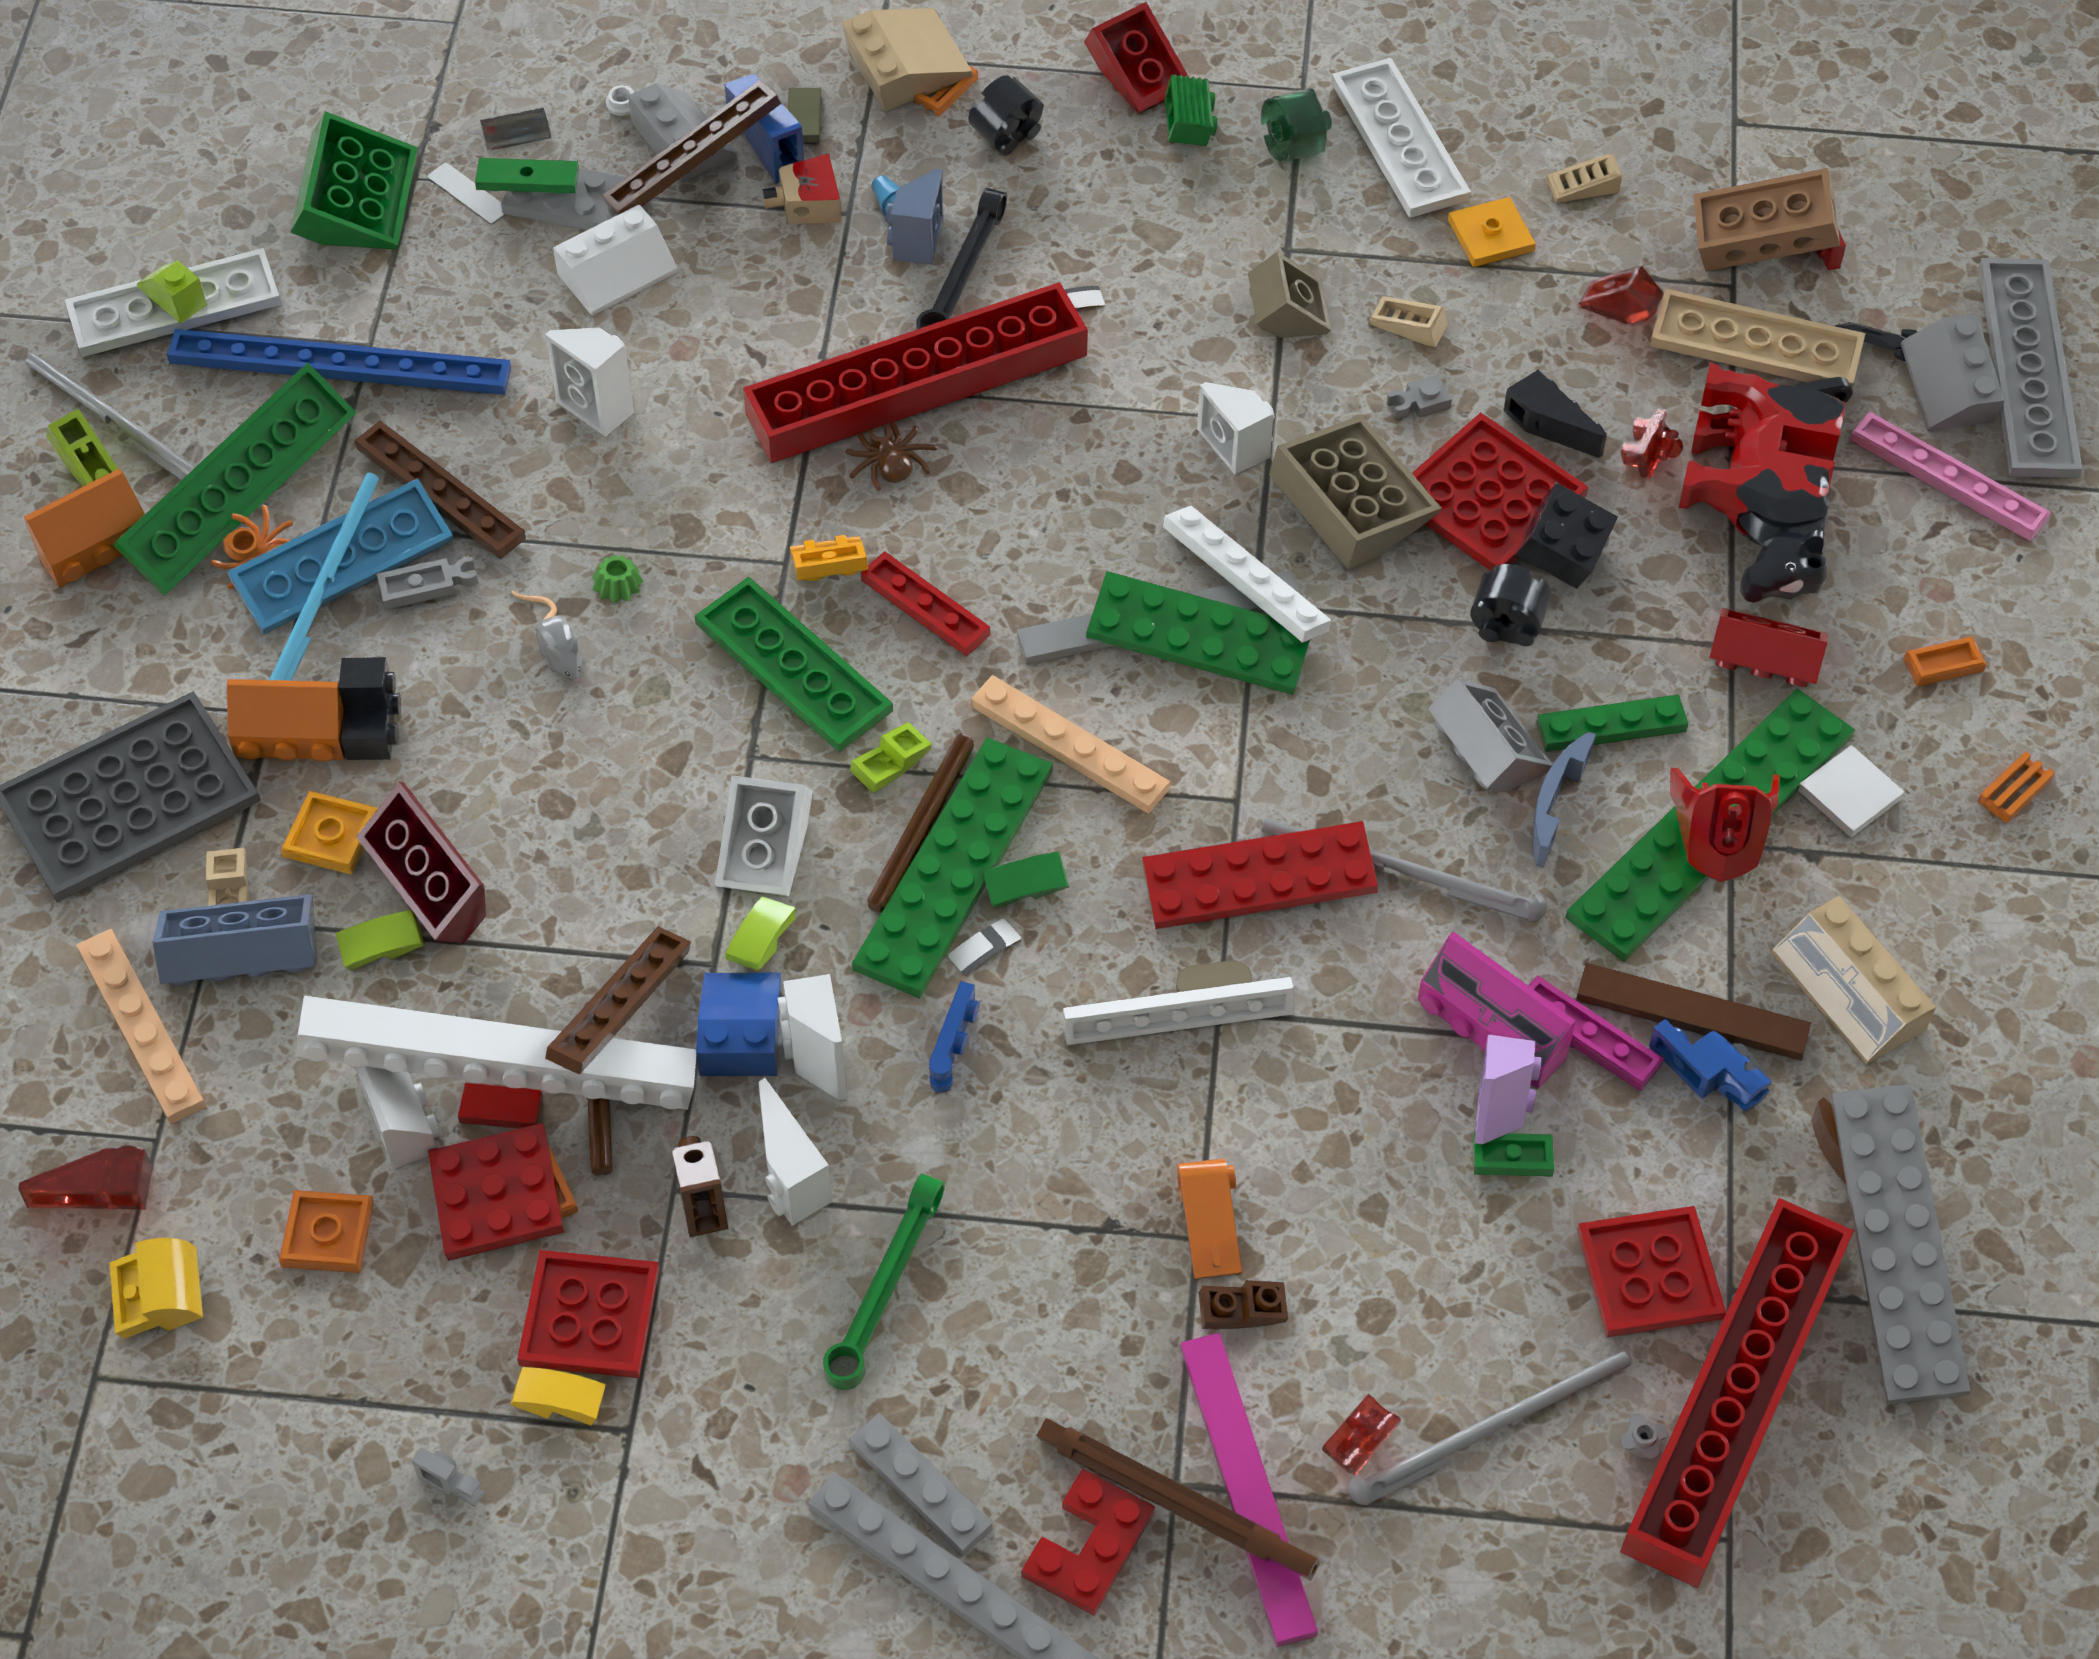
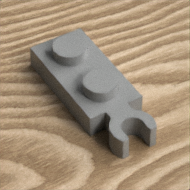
(425, 581)

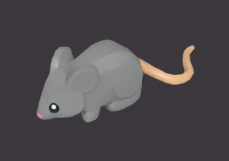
(557, 640)

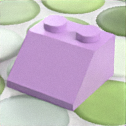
(1505, 1087)

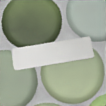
(465, 191)

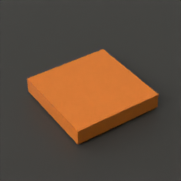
(326, 1231)

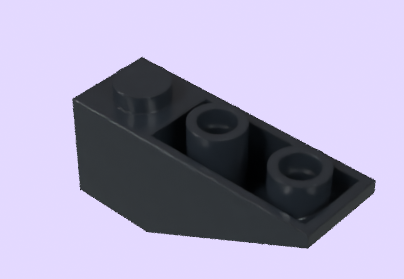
(1548, 413)

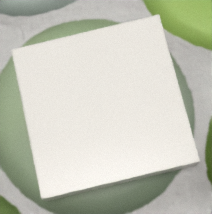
(1851, 791)

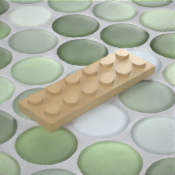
(1755, 338)

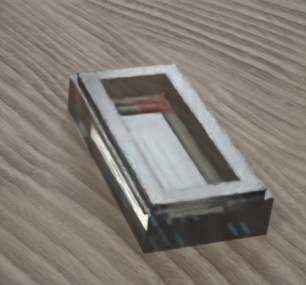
(515, 129)

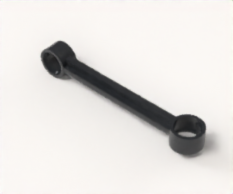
(989, 213)

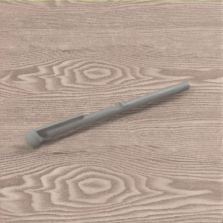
(157, 451)
(1459, 887)
(1432, 1458)

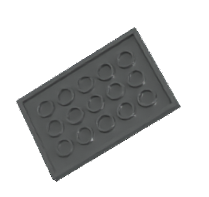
(126, 796)

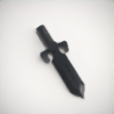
(1881, 337)

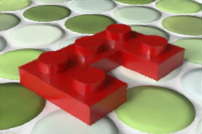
(1090, 1575)

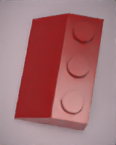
(1768, 647)

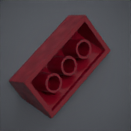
(424, 867)

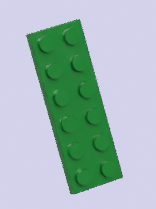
(1197, 632)
(794, 664)

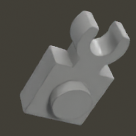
(1423, 395)
(441, 1473)

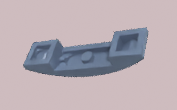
(1568, 765)

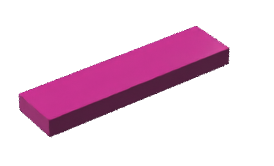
(1603, 1040)

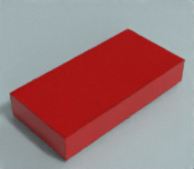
(499, 1105)

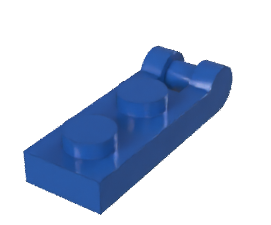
(953, 1037)

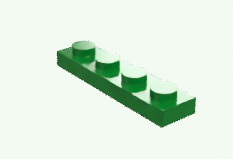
(1613, 722)

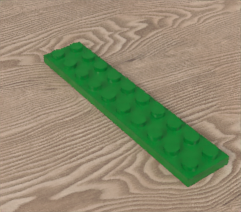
(1655, 873)

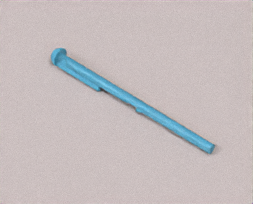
(298, 642)

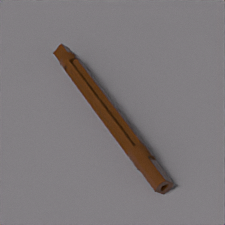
(1177, 1498)

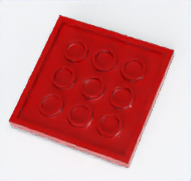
(1489, 489)

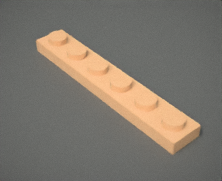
(1070, 744)
(141, 1026)

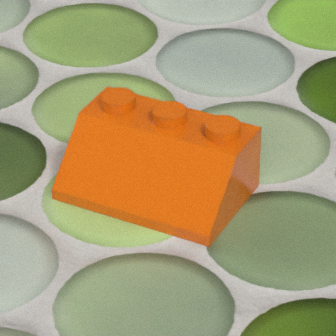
(80, 528)
(285, 719)

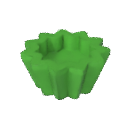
(616, 578)

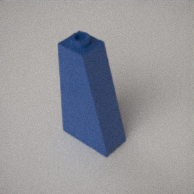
(775, 137)

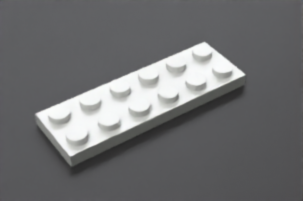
(1400, 137)
(129, 316)

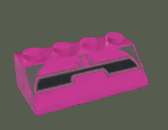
(1488, 1000)

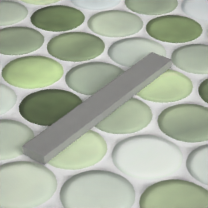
(1069, 635)

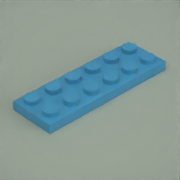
(389, 535)

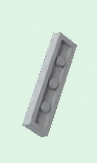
(921, 1484)

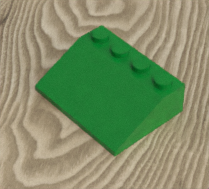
(353, 186)

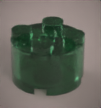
(1295, 125)

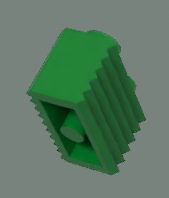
(1190, 110)

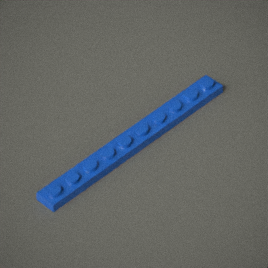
(340, 361)

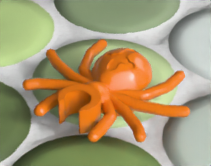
(248, 544)

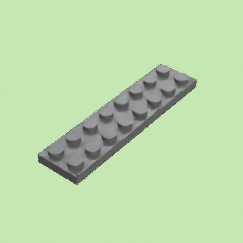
(2030, 368)
(1899, 1244)

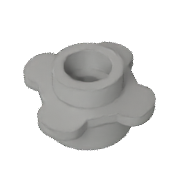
(1636, 1445)

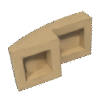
(227, 876)

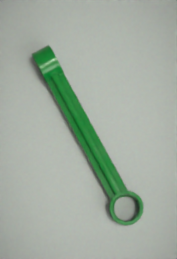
(922, 1205)

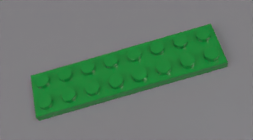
(234, 479)
(948, 868)

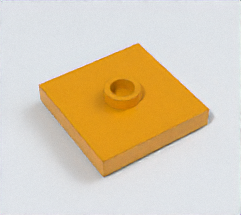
(1491, 232)
(327, 832)

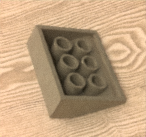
(1352, 490)

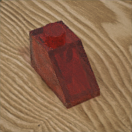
(1623, 296)

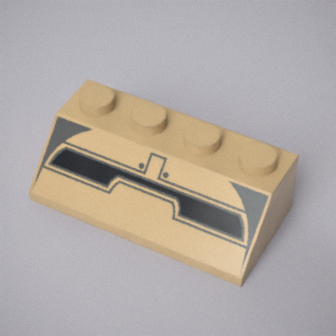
(1854, 980)

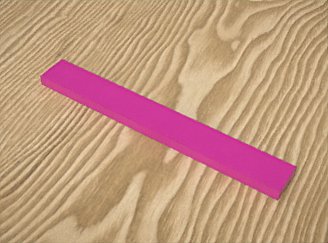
(1246, 1483)

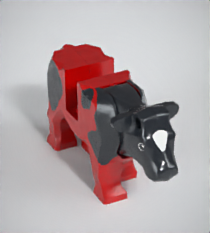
(1775, 477)

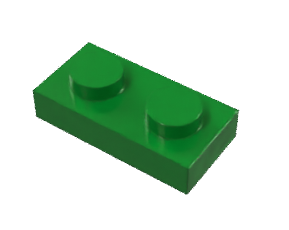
(1515, 1155)

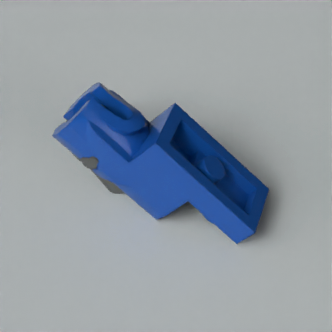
(1712, 1065)

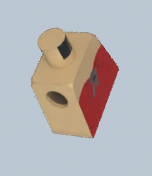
(806, 192)

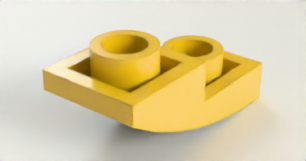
(559, 1392)

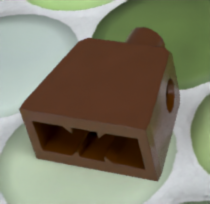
(695, 1173)

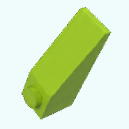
(80, 448)

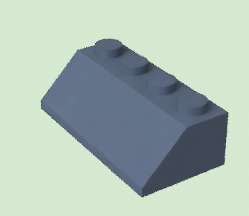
(235, 939)

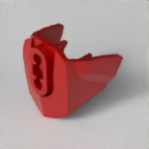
(1705, 821)

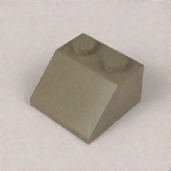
(1288, 299)

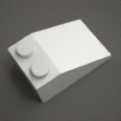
(762, 835)
(795, 1167)

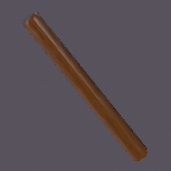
(921, 821)

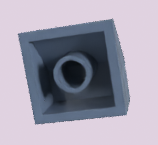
(916, 218)

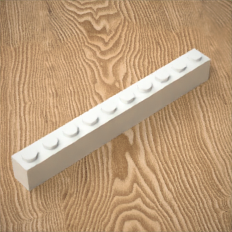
(489, 1053)

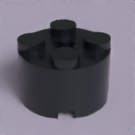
(1006, 114)
(1510, 605)

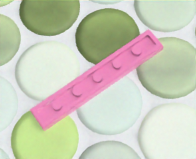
(1950, 476)

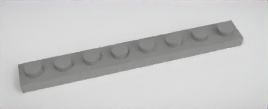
(941, 1574)

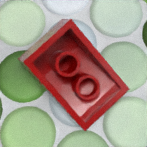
(1135, 56)

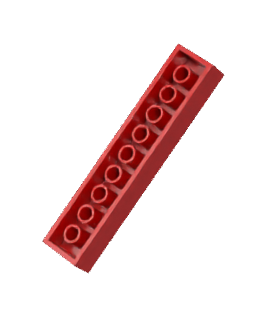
(915, 372)
(1736, 1393)

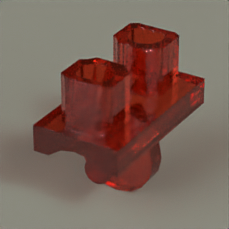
(1655, 444)
(1360, 1435)

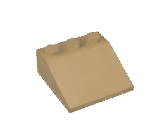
(904, 53)

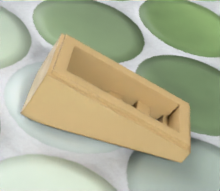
(1603, 170)
(1427, 331)

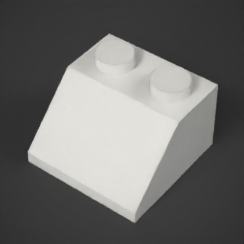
(1235, 425)

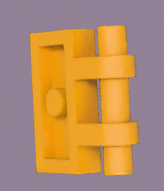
(828, 558)

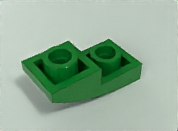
(1025, 878)

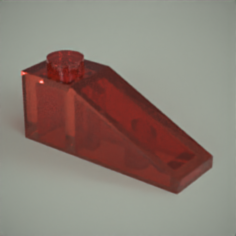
(97, 1181)

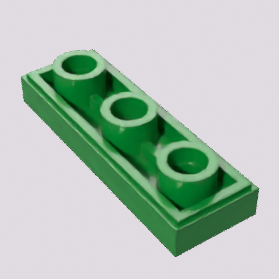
(527, 175)

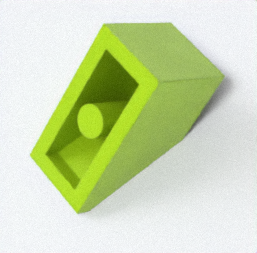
(174, 290)

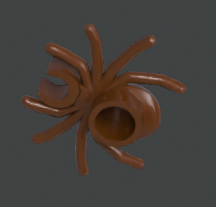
(890, 455)

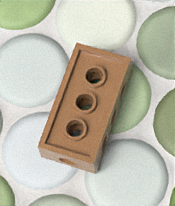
(1766, 219)

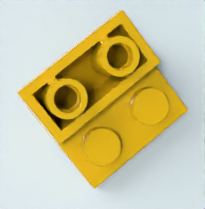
(156, 1287)

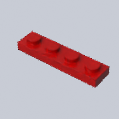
(925, 603)

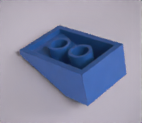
(738, 1024)

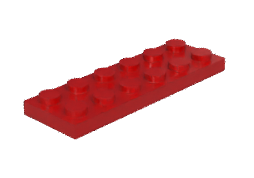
(1259, 875)

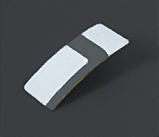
(1085, 296)
(983, 946)

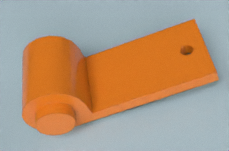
(1210, 1216)

